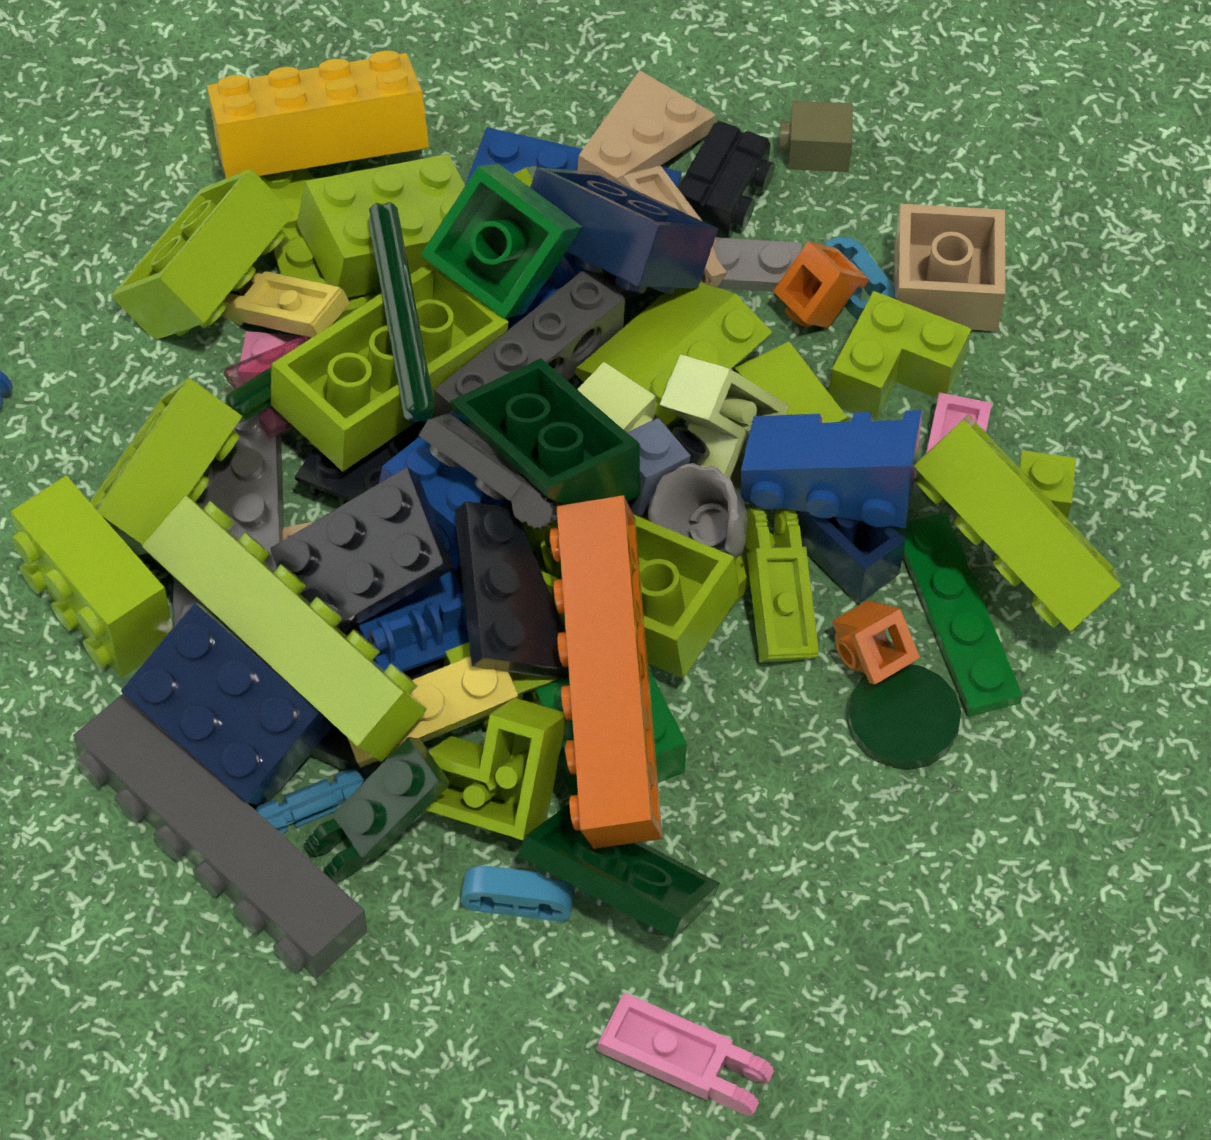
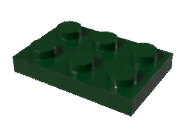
(626, 877)

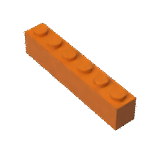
(606, 674)

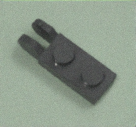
(460, 445)

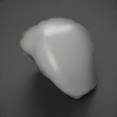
(701, 507)

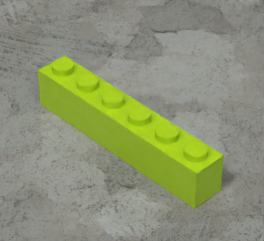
(284, 628)

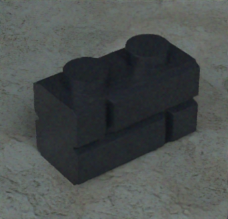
(727, 176)

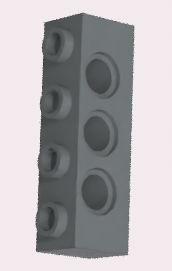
(559, 331)

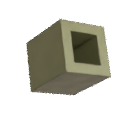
(818, 136)

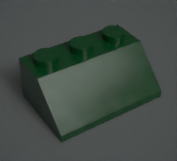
(553, 435)

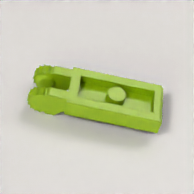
(780, 588)

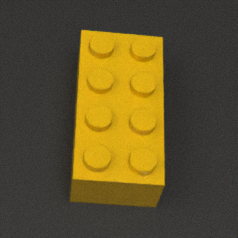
(318, 114)

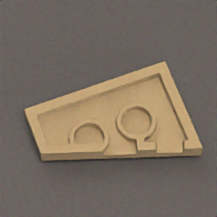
(644, 129)

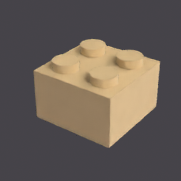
(952, 262)

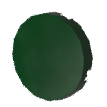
(905, 718)

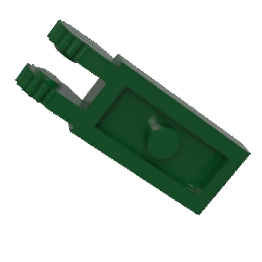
(379, 809)

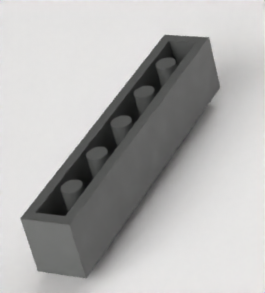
(221, 836)

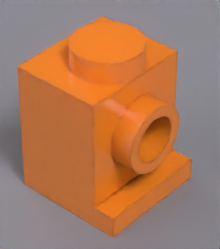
(818, 285)
(864, 643)

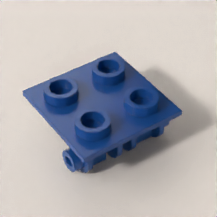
(419, 625)

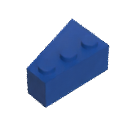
(833, 467)

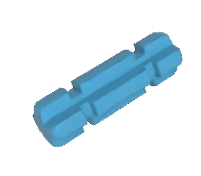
(311, 801)

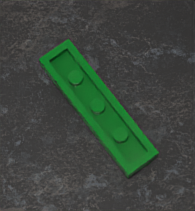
(958, 616)

